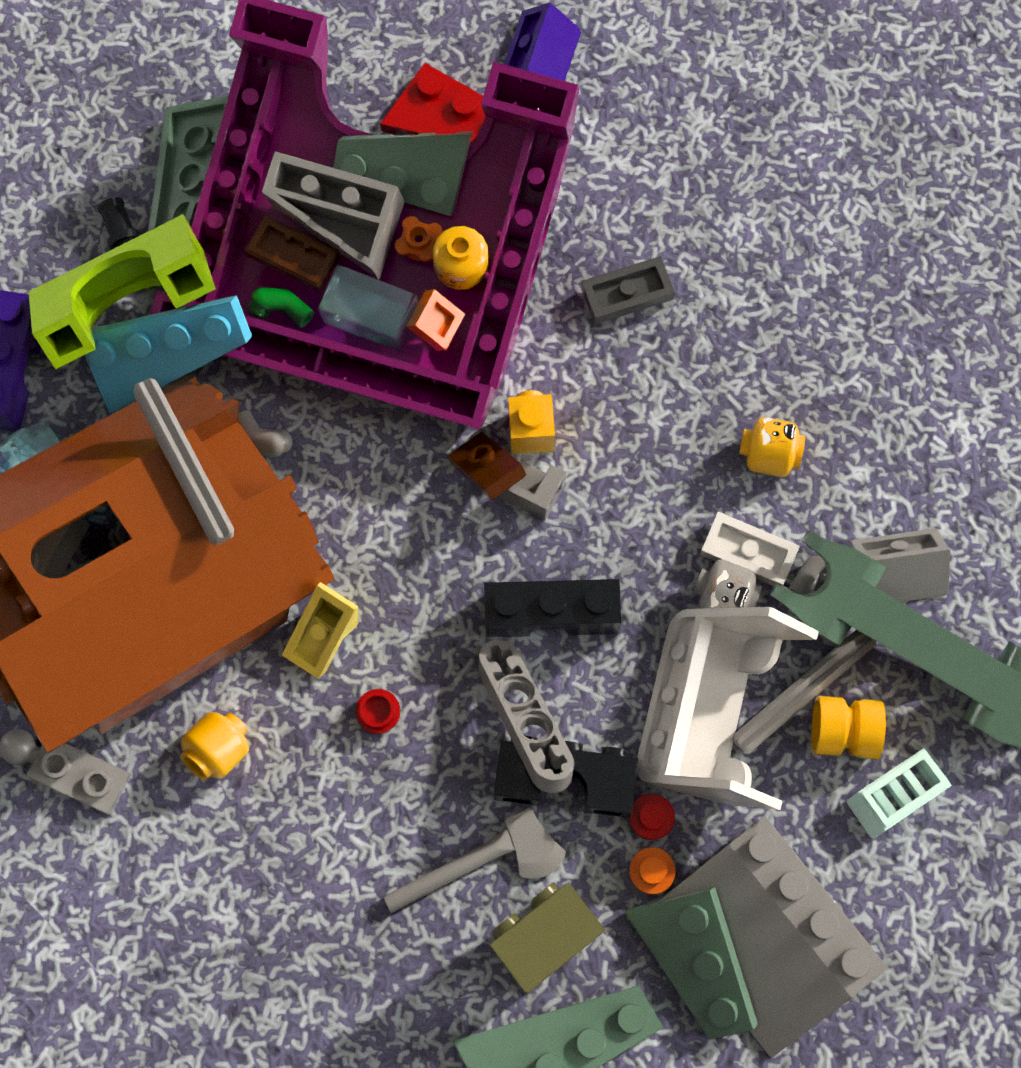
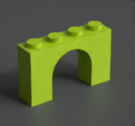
(71, 303)

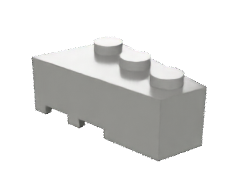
(337, 207)

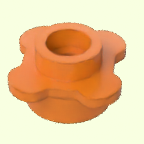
(415, 250)

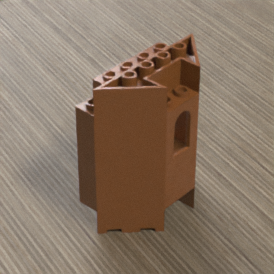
(167, 598)

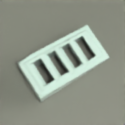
(875, 809)

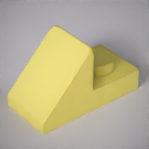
(321, 630)

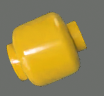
(214, 745)

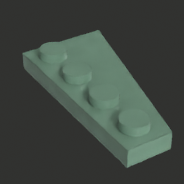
(567, 1037)

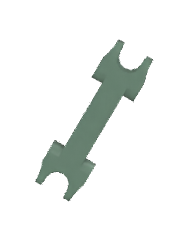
(852, 600)

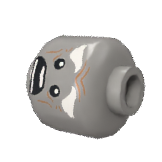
(727, 586)

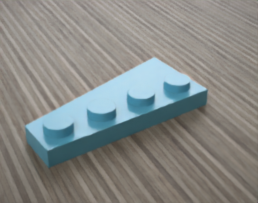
(163, 346)

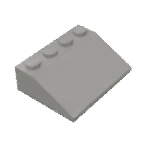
(788, 935)

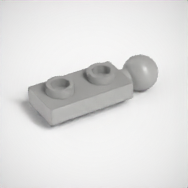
(67, 770)

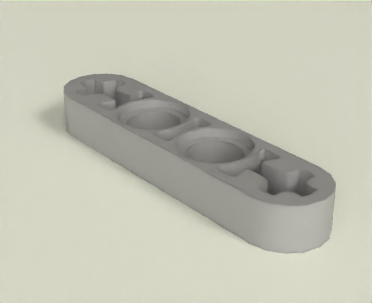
(520, 715)

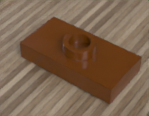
(292, 254)
(487, 465)

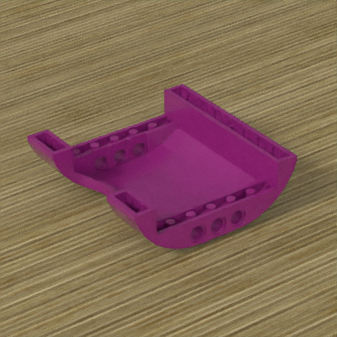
(504, 195)

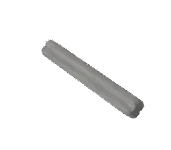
(183, 462)
(802, 691)

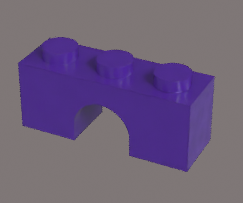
(15, 345)

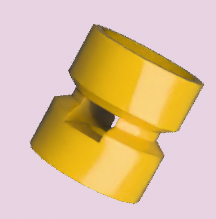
(856, 727)

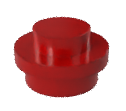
(377, 711)
(652, 817)

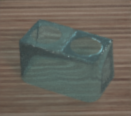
(367, 307)

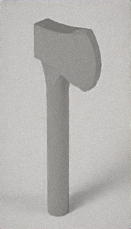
(534, 848)

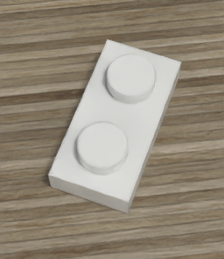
(750, 548)

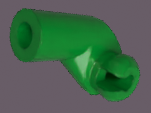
(282, 300)

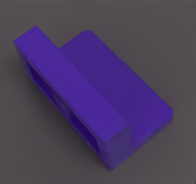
(544, 42)

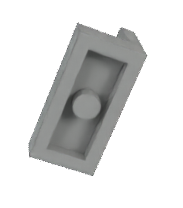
(914, 562)

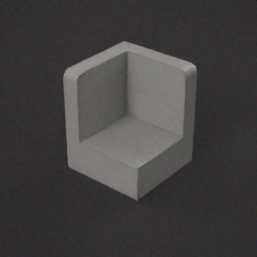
(537, 490)

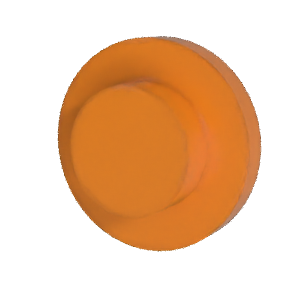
(652, 870)

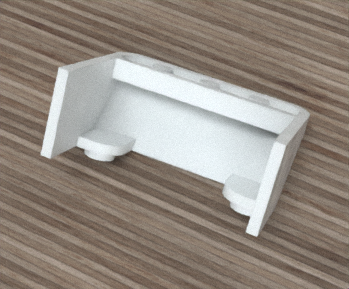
(701, 698)

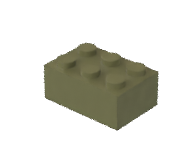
(546, 936)

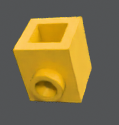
(531, 422)

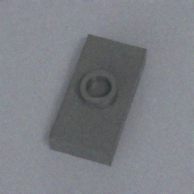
(627, 290)

